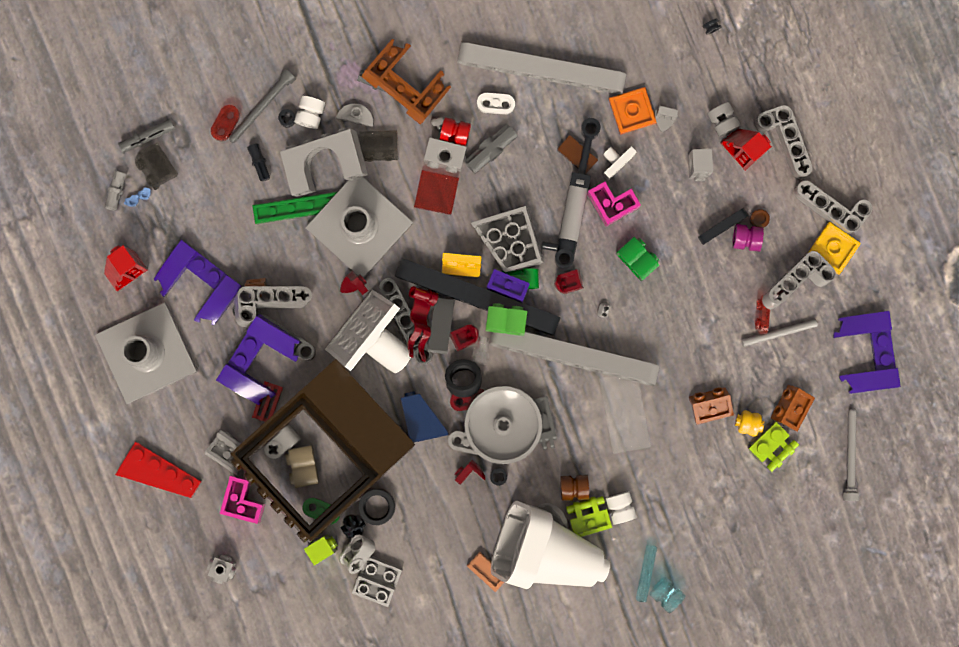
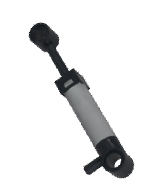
(575, 202)

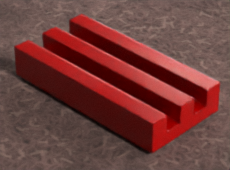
(262, 417)

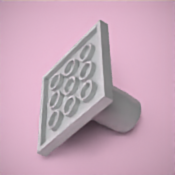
(359, 225)
(146, 353)

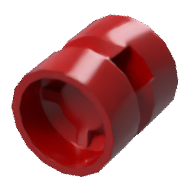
(455, 131)

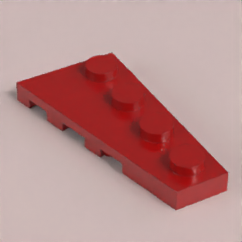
(153, 470)

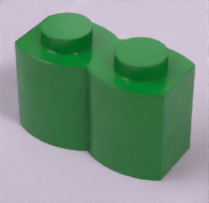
(638, 258)

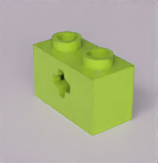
(321, 549)

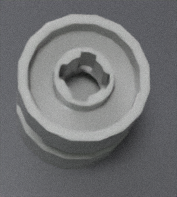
(726, 126)

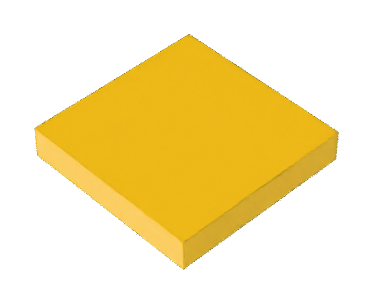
(835, 246)

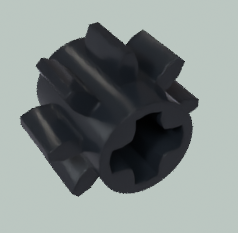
(353, 525)

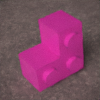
(611, 208)
(236, 503)

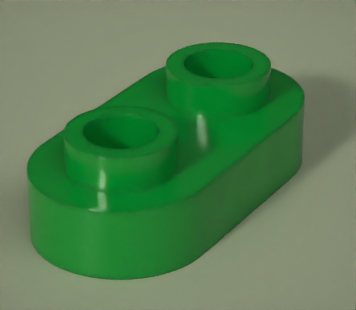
(321, 506)

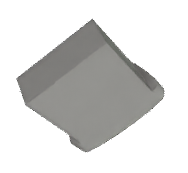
(665, 118)

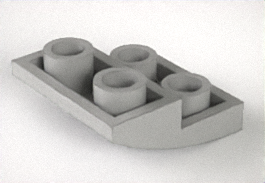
(377, 581)

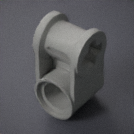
(284, 440)
(357, 552)

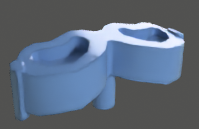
(134, 199)

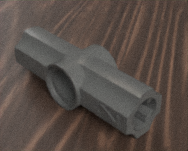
(490, 148)

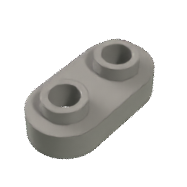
(464, 446)

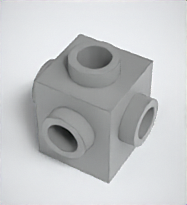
(228, 566)

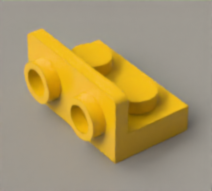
(461, 265)

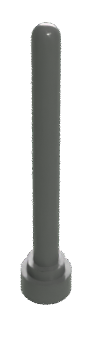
(285, 79)

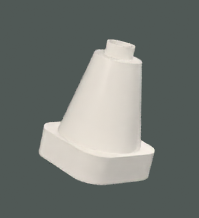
(543, 551)

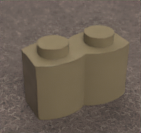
(303, 466)

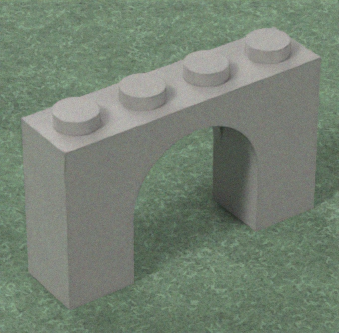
(298, 159)

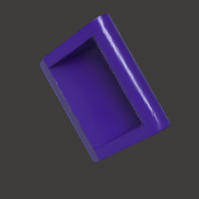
(508, 286)

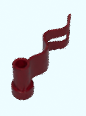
(422, 301)

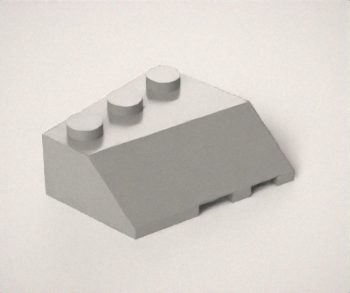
(511, 239)

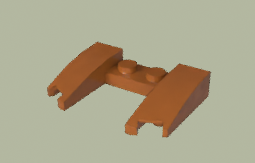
(381, 74)

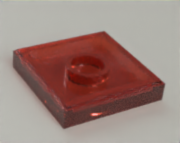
(436, 192)

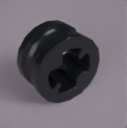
(712, 26)
(283, 114)
(498, 470)

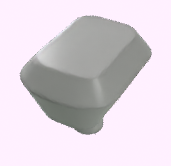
(438, 121)
(603, 310)

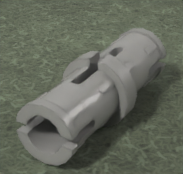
(115, 191)

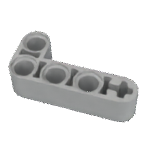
(787, 143)
(829, 204)
(793, 281)
(274, 301)

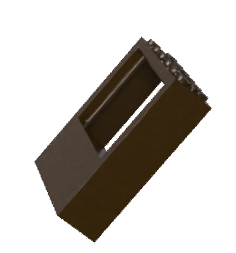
(351, 423)

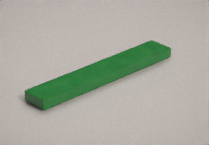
(291, 208)

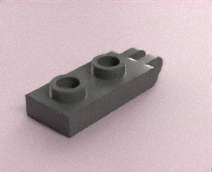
(548, 431)

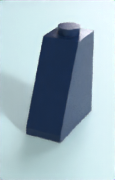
(420, 419)

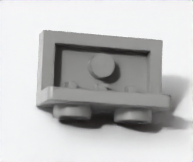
(221, 448)

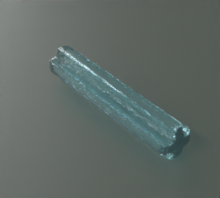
(646, 573)

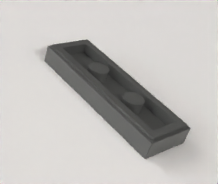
(441, 326)

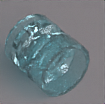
(669, 597)

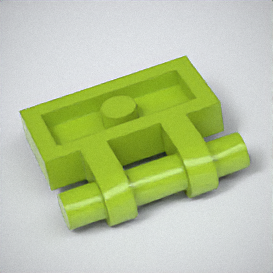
(769, 442)
(592, 522)

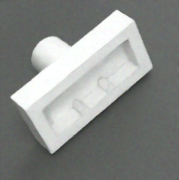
(617, 161)

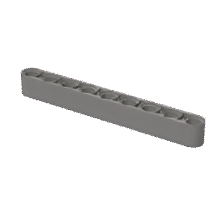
(541, 68)
(578, 356)

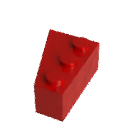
(746, 146)
(123, 267)

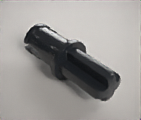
(259, 162)

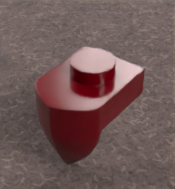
(568, 282)
(352, 283)
(464, 336)
(462, 473)

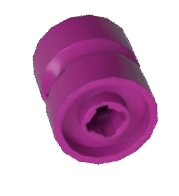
(749, 238)

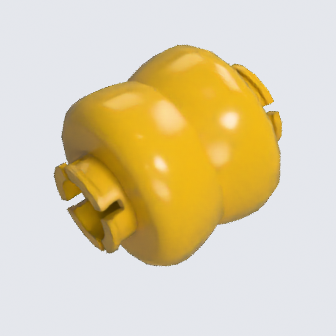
(749, 423)

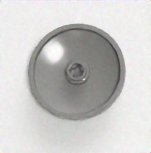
(503, 425)

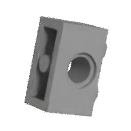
(437, 147)
(700, 164)

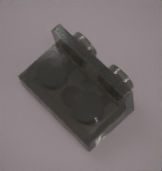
(379, 145)
(155, 166)

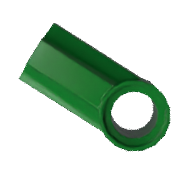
(527, 275)

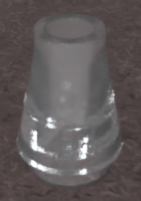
(481, 351)

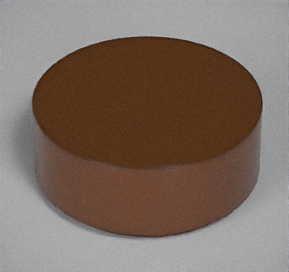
(759, 218)

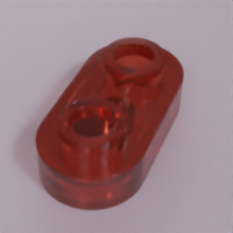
(225, 123)
(762, 322)

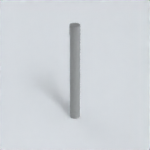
(780, 332)

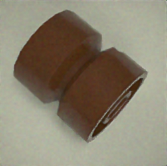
(574, 487)

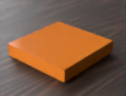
(632, 110)

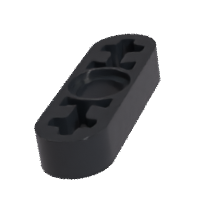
(723, 226)

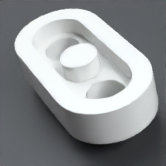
(495, 103)

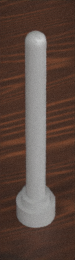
(851, 493)

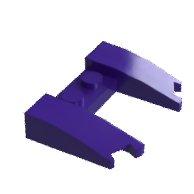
(184, 258)
(259, 333)
(885, 373)

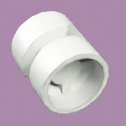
(309, 112)
(621, 508)

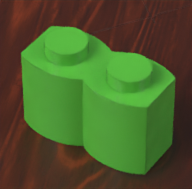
(506, 320)

